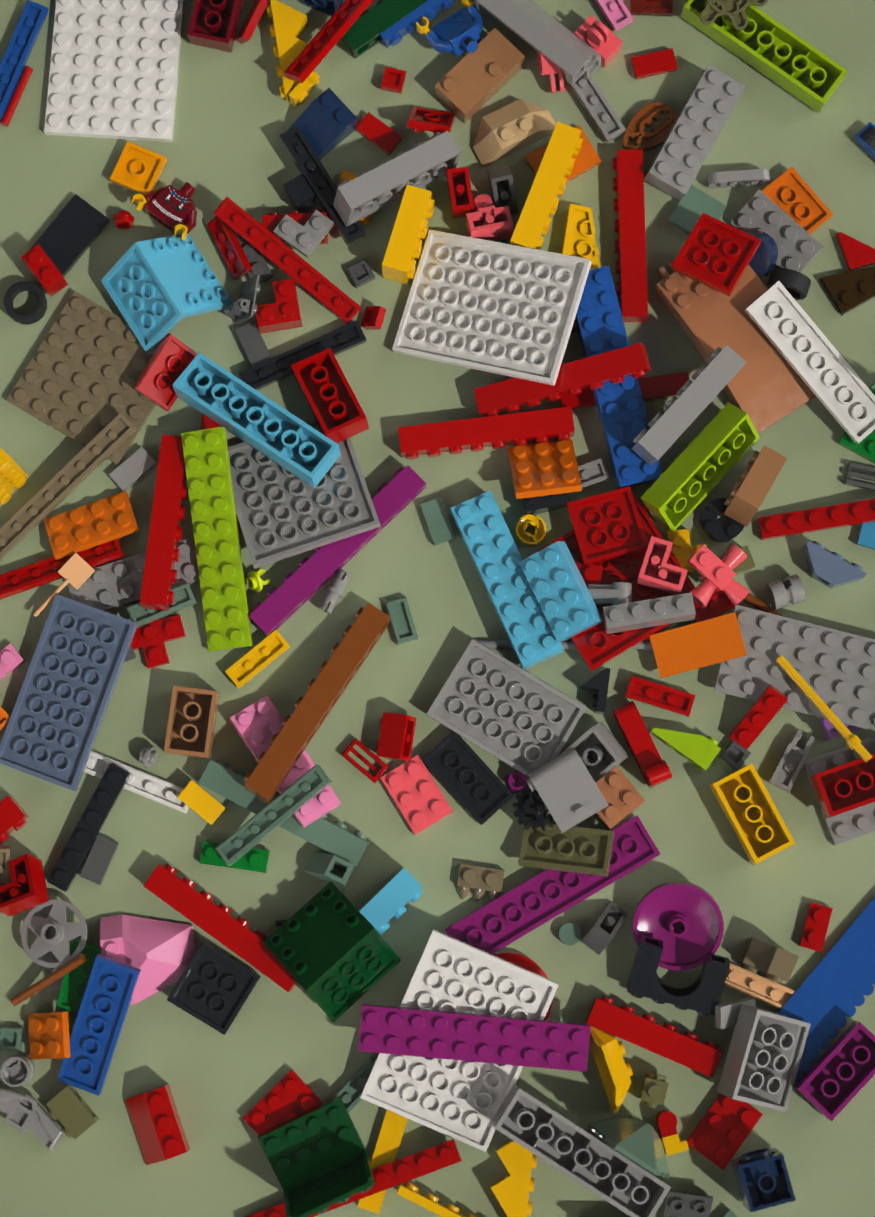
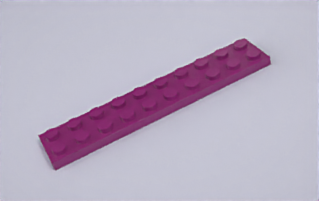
(551, 894)
(474, 1037)

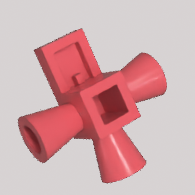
(717, 574)

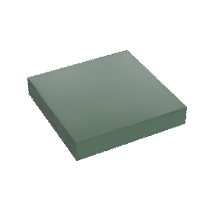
(691, 208)

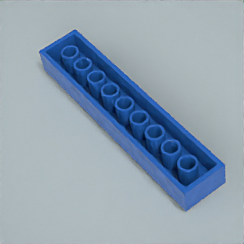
(621, 404)

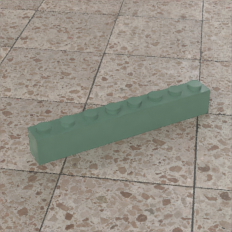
(321, 833)

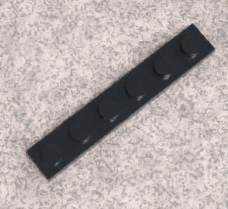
(318, 180)
(280, 366)
(88, 827)

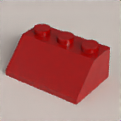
(157, 1125)

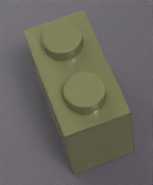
(71, 1112)

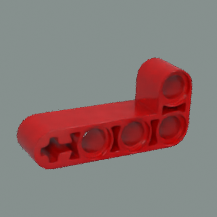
(641, 745)

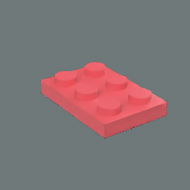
(416, 794)

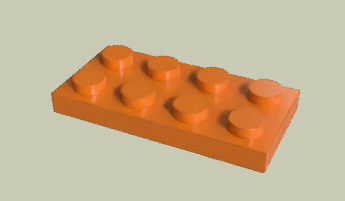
(91, 525)

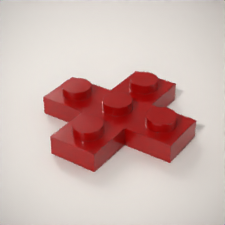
(153, 638)

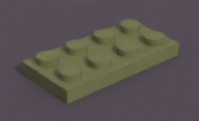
(572, 851)

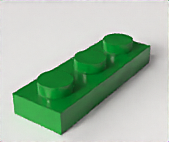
(253, 860)

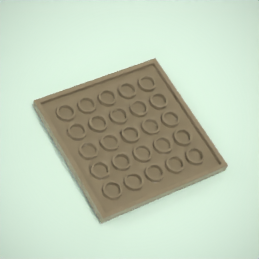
(86, 375)

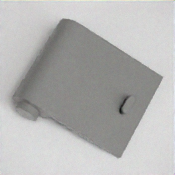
(565, 786)

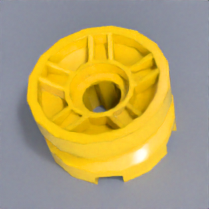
(527, 538)

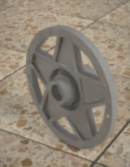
(54, 933)

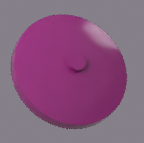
(685, 921)

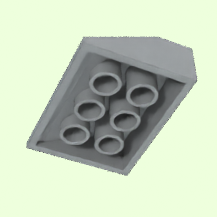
(763, 1058)

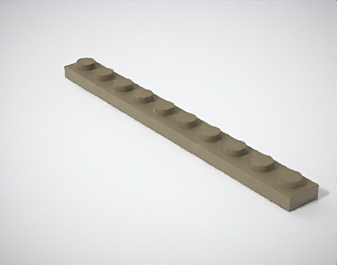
(64, 482)

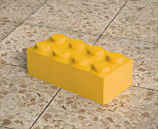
(407, 235)
(11, 477)
(752, 814)

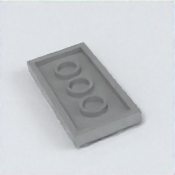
(793, 242)

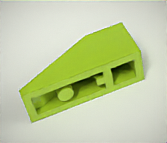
(692, 747)

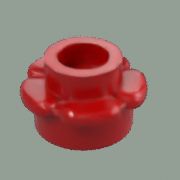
(123, 219)

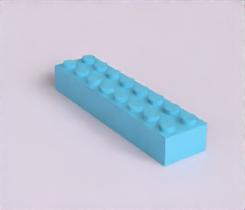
(256, 420)
(504, 580)

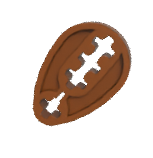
(644, 117)

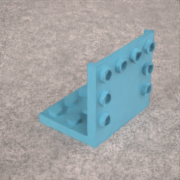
(162, 284)

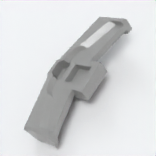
(25, 1112)

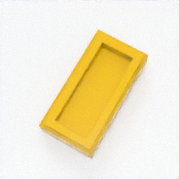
(201, 802)

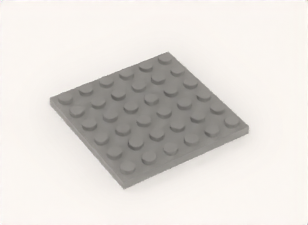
(288, 516)

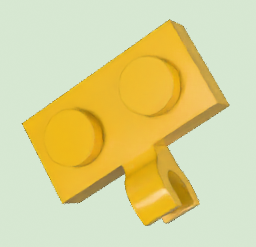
(682, 547)

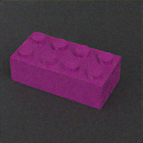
(840, 1071)

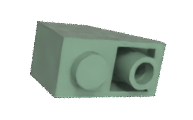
(330, 868)

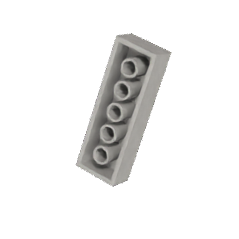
(694, 132)
(388, 180)
(692, 400)

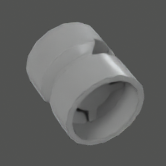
(783, 592)
(17, 1070)

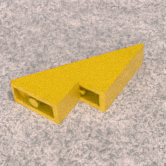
(287, 29)
(514, 1189)

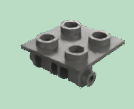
(245, 306)
(687, 1204)

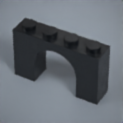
(699, 996)

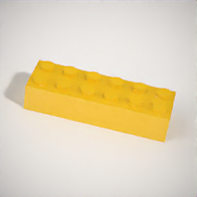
(547, 185)

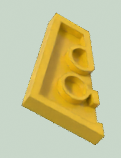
(580, 235)

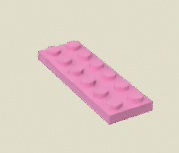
(256, 727)

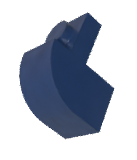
(765, 256)

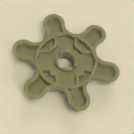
(729, 9)

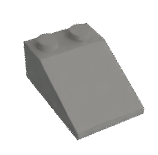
(599, 751)

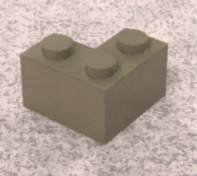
(772, 960)

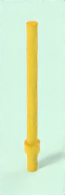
(853, 741)

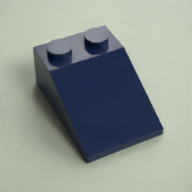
(326, 123)

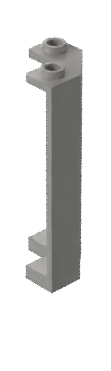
(545, 36)

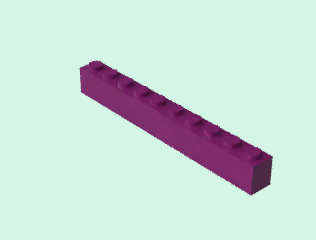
(328, 559)

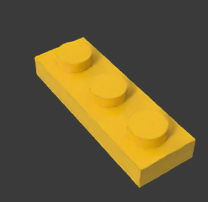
(257, 659)

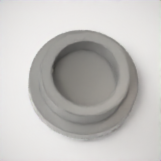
(148, 756)

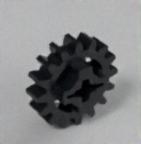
(527, 810)

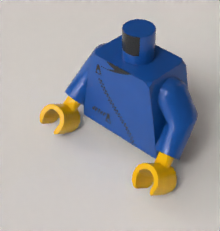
(457, 32)

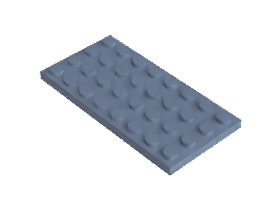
(66, 692)

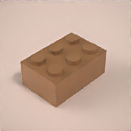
(754, 485)
(191, 722)

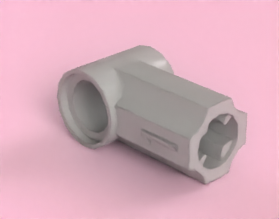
(611, 594)

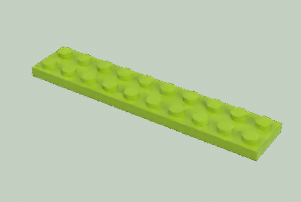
(216, 539)

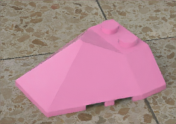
(151, 945)

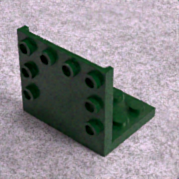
(332, 951)
(318, 1159)

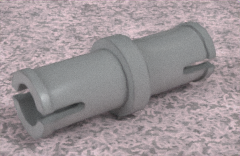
(335, 591)

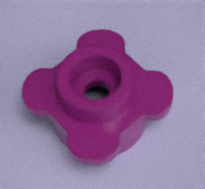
(516, 787)

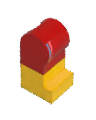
(669, 1136)

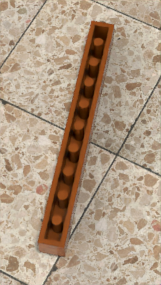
(317, 703)

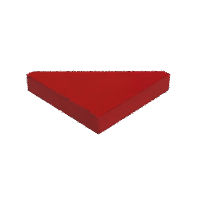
(855, 252)

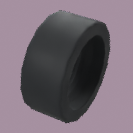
(794, 282)
(20, 287)

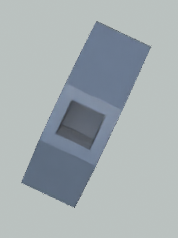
(830, 567)

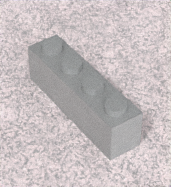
(649, 613)

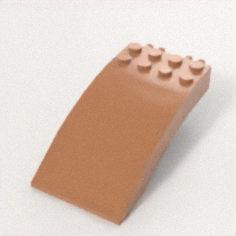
(767, 383)

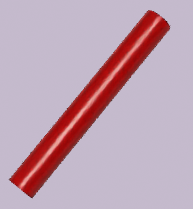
(16, 96)

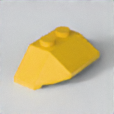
(611, 1066)

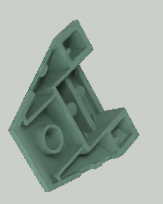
(634, 1140)

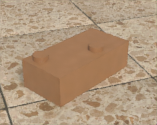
(479, 75)

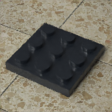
(213, 987)

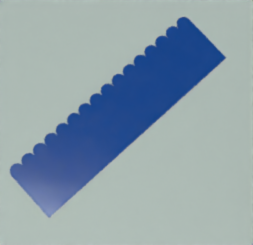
(835, 987)

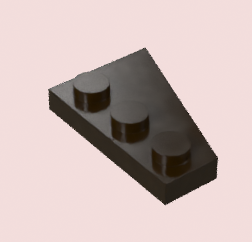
(850, 288)

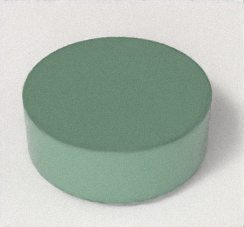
(569, 933)

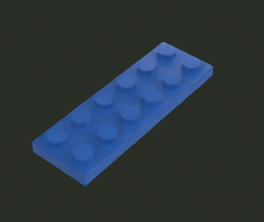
(99, 1024)

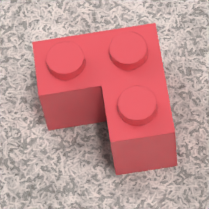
(657, 573)

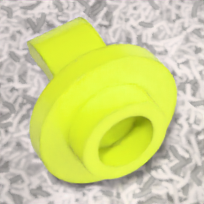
(254, 581)

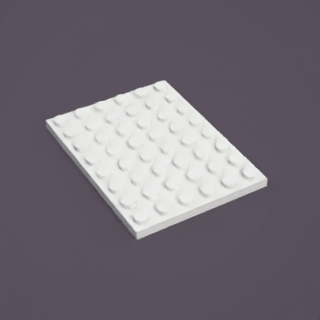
(114, 69)
(492, 306)
(458, 1094)

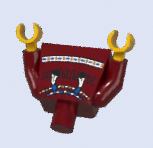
(170, 208)

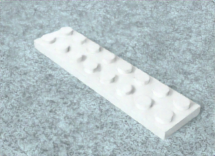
(815, 360)

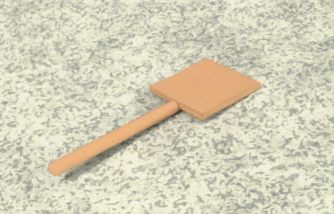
(75, 572)

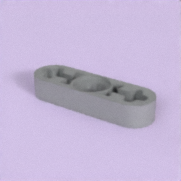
(738, 178)

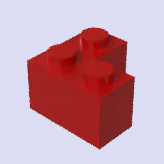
(284, 313)
(26, 888)

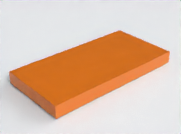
(698, 645)

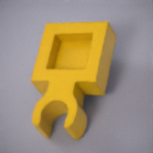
(302, 91)

